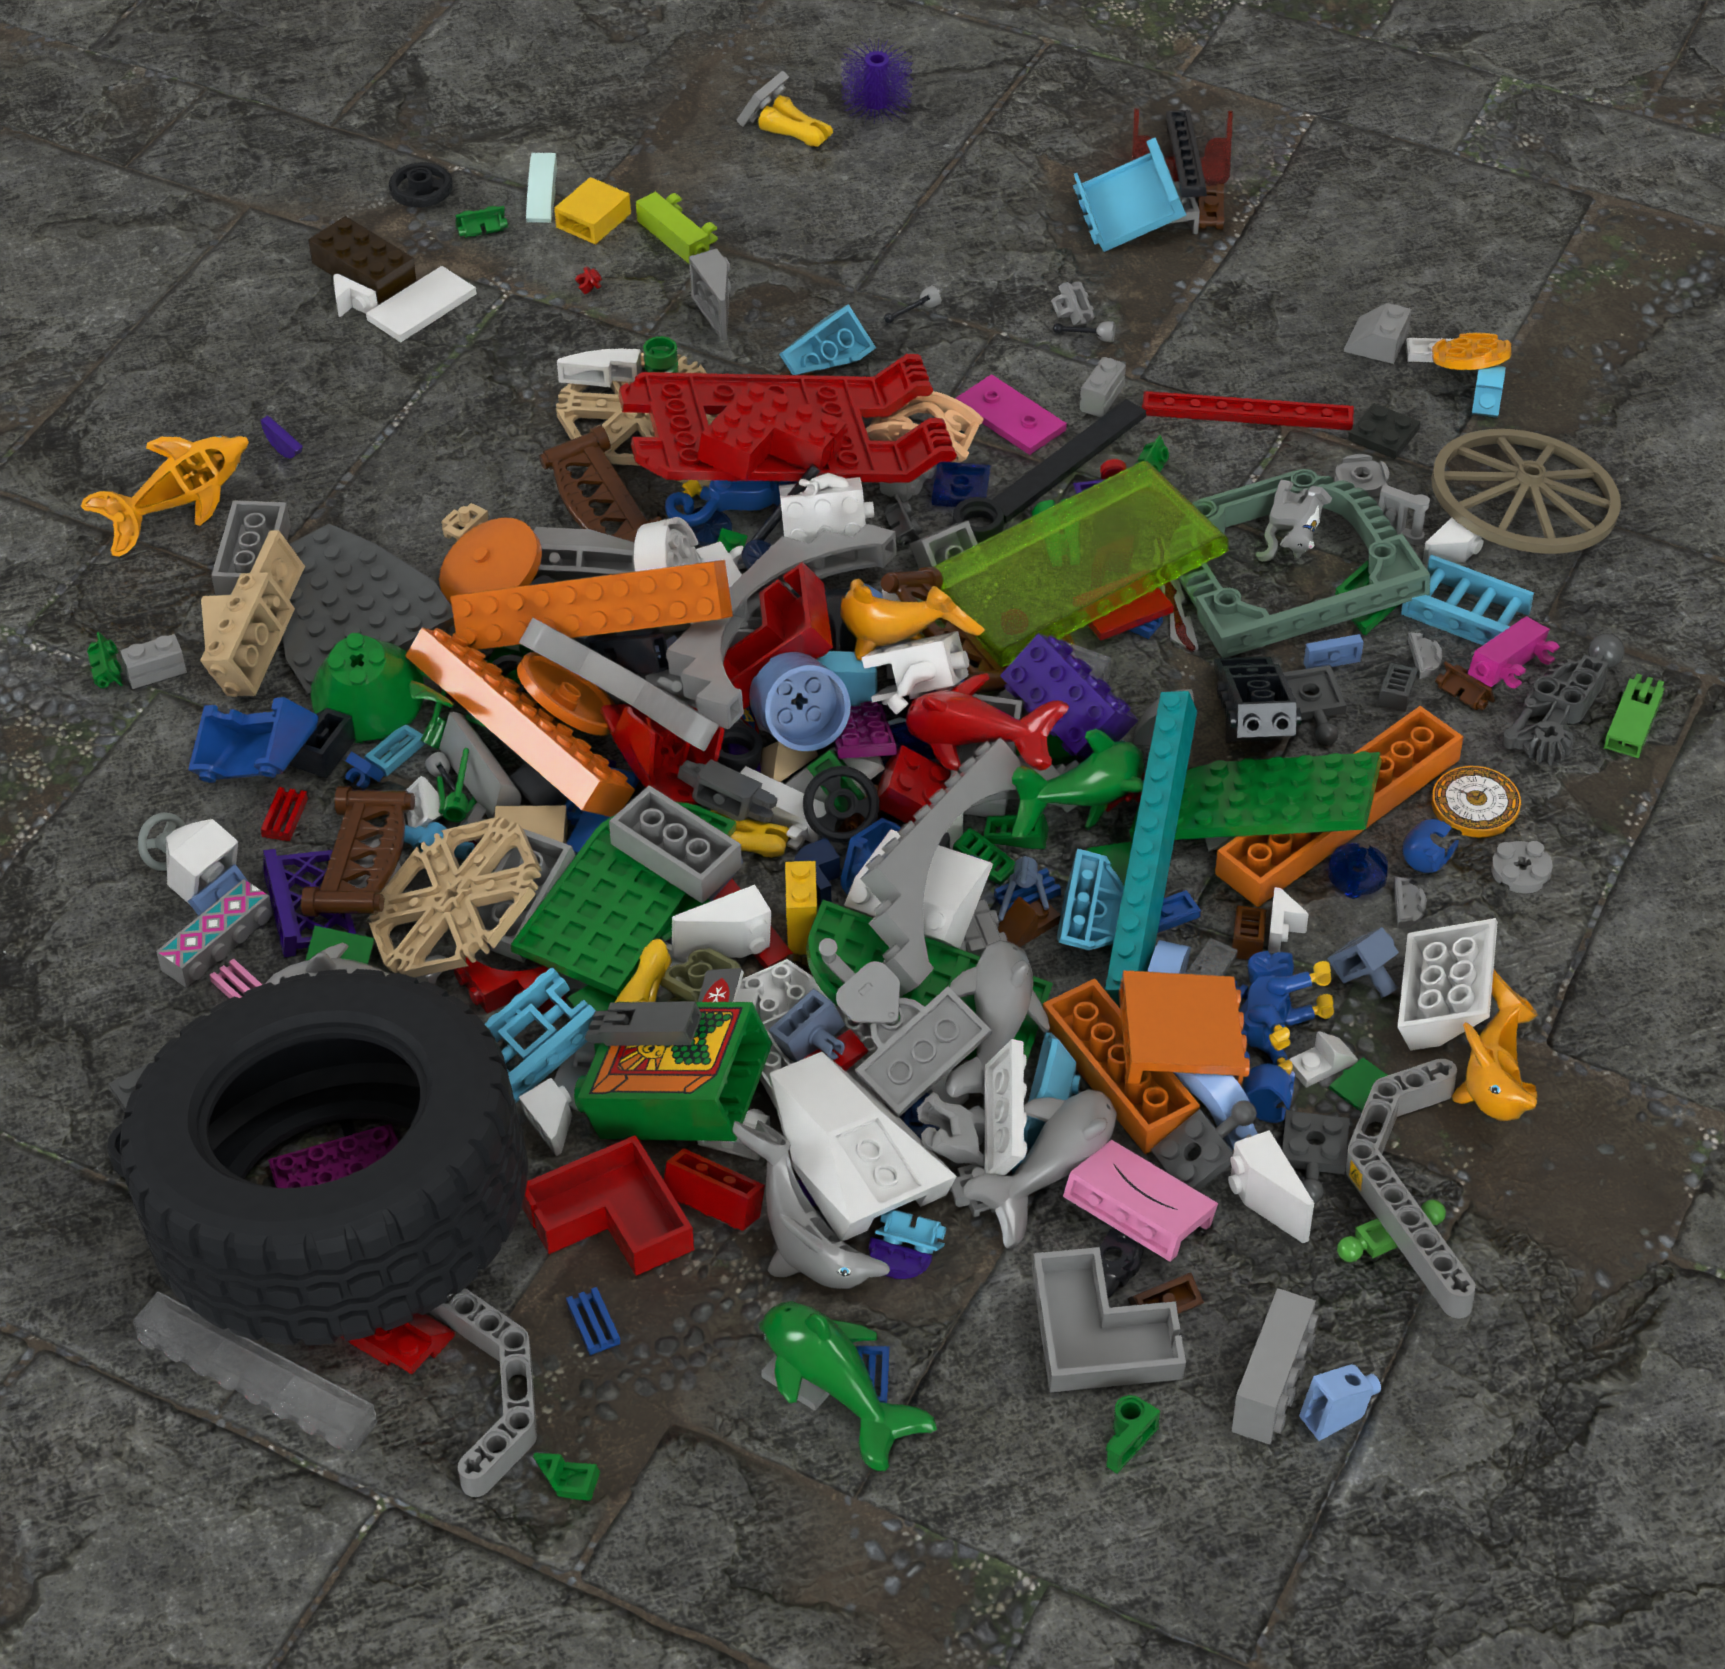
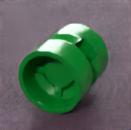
(660, 355)

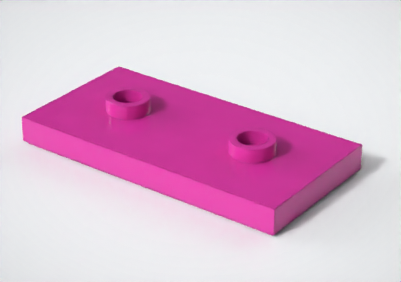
(1012, 414)

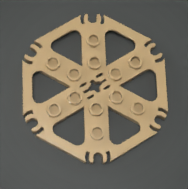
(607, 406)
(471, 885)

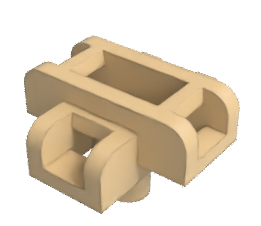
(463, 518)

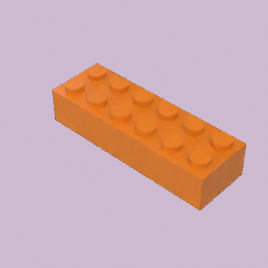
(1091, 1031)

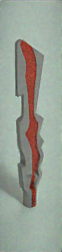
(1180, 626)

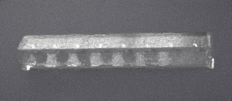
(256, 1373)

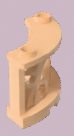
(954, 412)

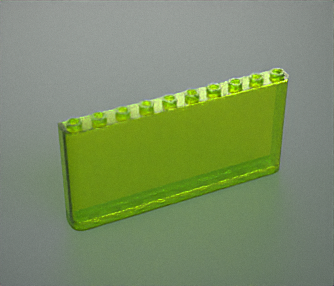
(1079, 560)

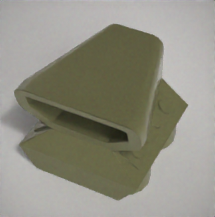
(687, 978)

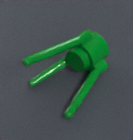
(455, 805)

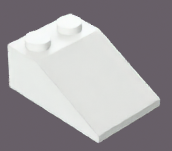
(730, 925)
(1270, 1185)

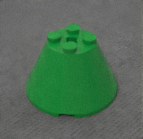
(368, 683)

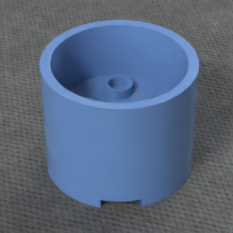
(816, 716)

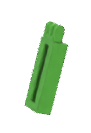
(1633, 717)

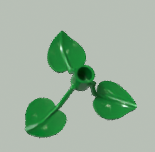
(436, 726)

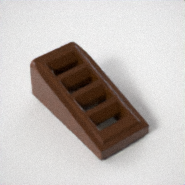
(1248, 935)

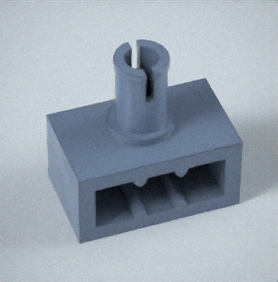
(1366, 957)
(809, 1027)

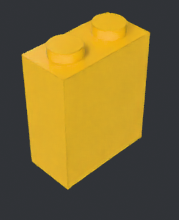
(592, 210)
(800, 903)

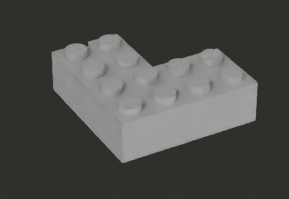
(1095, 1344)

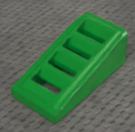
(1035, 840)
(974, 843)

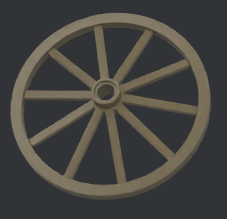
(1527, 481)

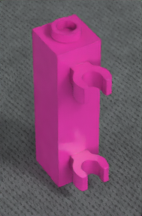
(1510, 651)

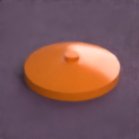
(491, 558)
(564, 693)

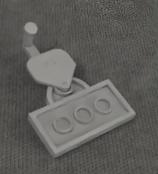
(911, 1051)

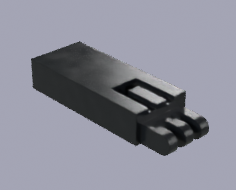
(635, 651)

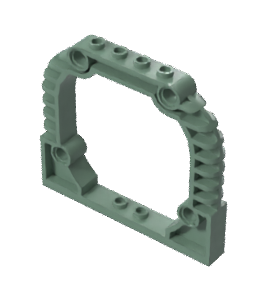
(1240, 627)

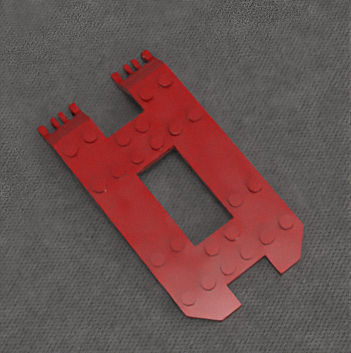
(682, 400)

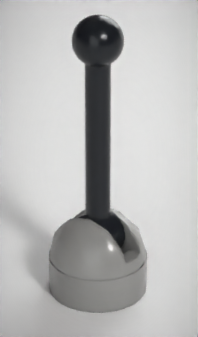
(928, 298)
(1105, 331)
(439, 765)

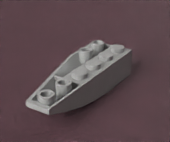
(582, 553)

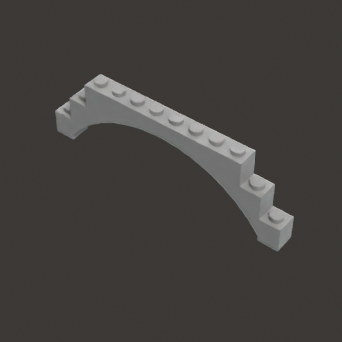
(702, 648)
(902, 871)

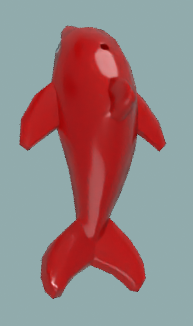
(959, 719)

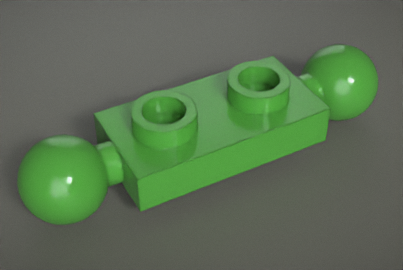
(1375, 1238)

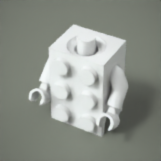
(827, 505)
(920, 667)

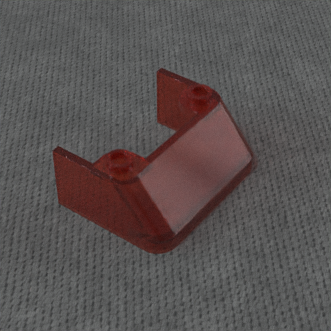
(1217, 153)

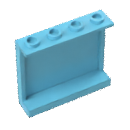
(1130, 199)

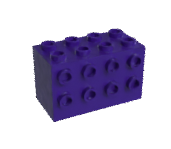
(1052, 672)

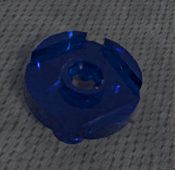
(1353, 882)

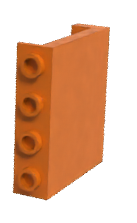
(1182, 1024)

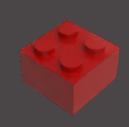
(909, 783)

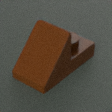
(1027, 921)

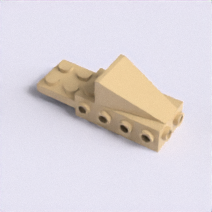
(249, 623)

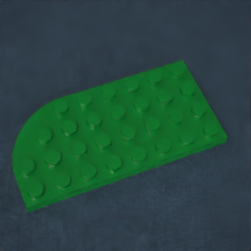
(1277, 796)
(604, 912)
(860, 945)

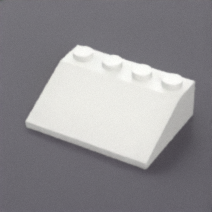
(949, 894)
(1446, 982)

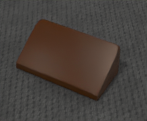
(1181, 1289)

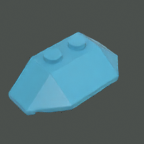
(1090, 903)
(1053, 1078)

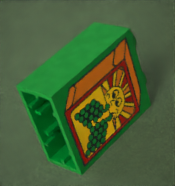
(679, 1088)

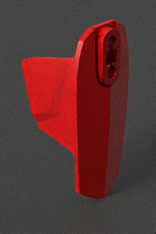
(655, 751)

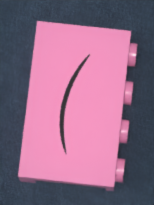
(1139, 1199)

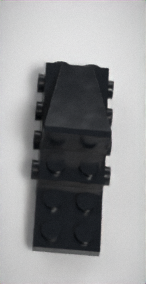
(1255, 700)

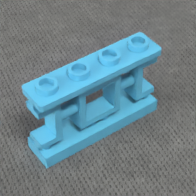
(550, 1048)

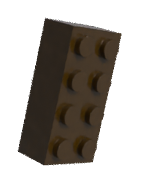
(363, 258)

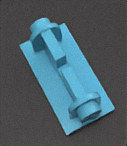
(923, 1235)

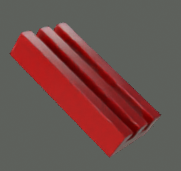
(289, 797)

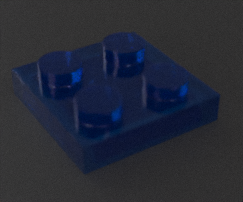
(959, 482)

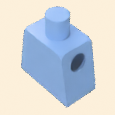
(1337, 1400)

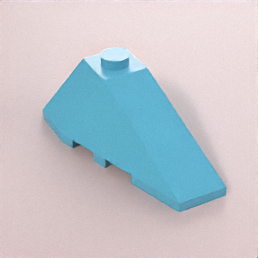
(828, 344)

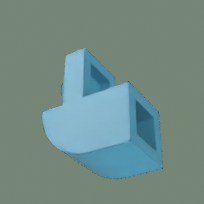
(1488, 391)

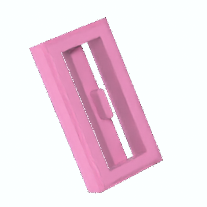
(227, 972)

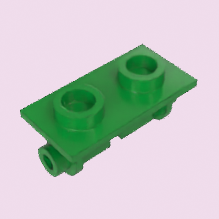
(469, 222)
(1155, 453)
(104, 662)

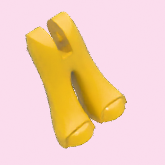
(788, 120)
(760, 837)
(647, 979)

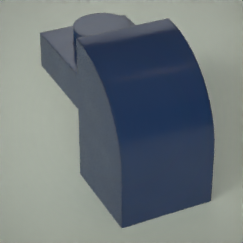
(826, 866)

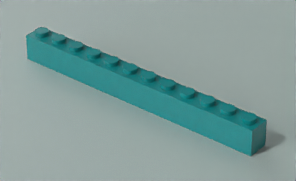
(1153, 838)

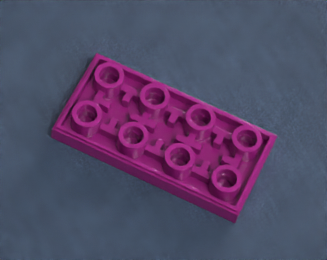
(866, 733)
(332, 1159)

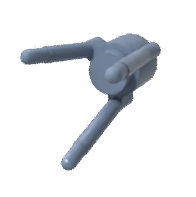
(1025, 876)

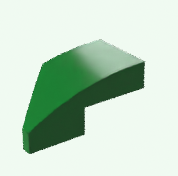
(568, 1478)

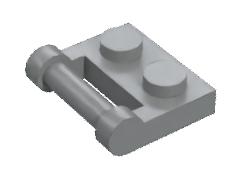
(1395, 507)

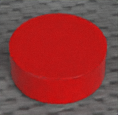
(1111, 468)

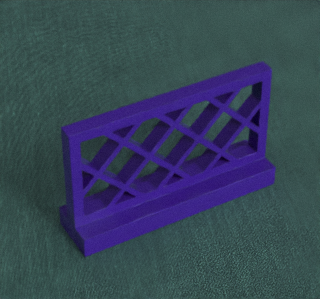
(281, 897)

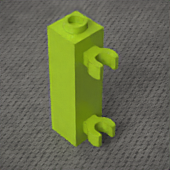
(672, 227)

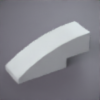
(600, 367)

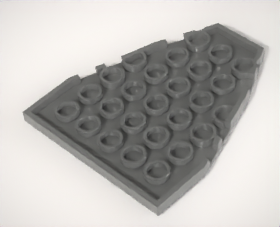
(355, 589)

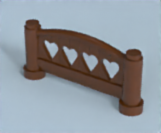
(589, 452)
(918, 584)
(358, 807)

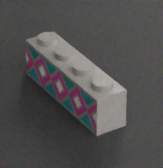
(215, 933)

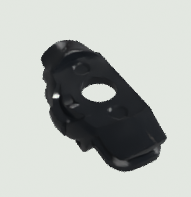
(1126, 1267)

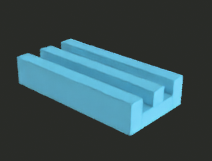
(399, 751)

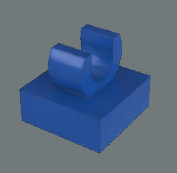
(364, 769)

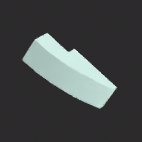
(541, 187)

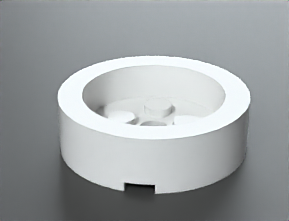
(666, 545)

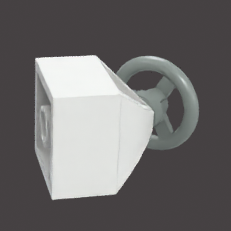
(193, 852)

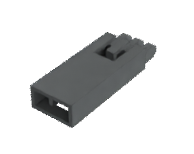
(645, 1024)

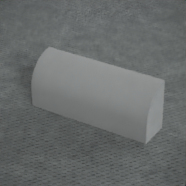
(483, 773)

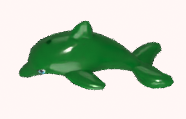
(1099, 780)
(823, 1353)

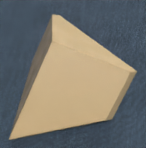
(780, 761)

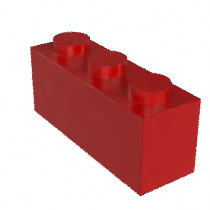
(714, 1189)

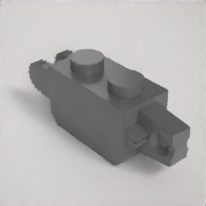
(728, 791)

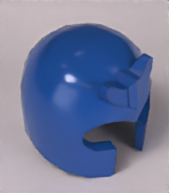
(1421, 851)
(1268, 1087)

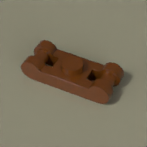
(1212, 207)

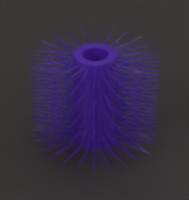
(876, 80)

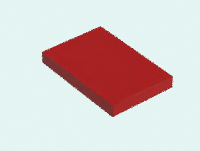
(1138, 612)

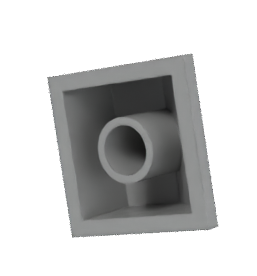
(1380, 333)
(943, 544)

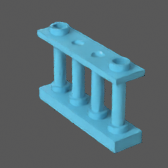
(1461, 621)

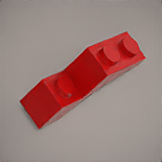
(497, 987)

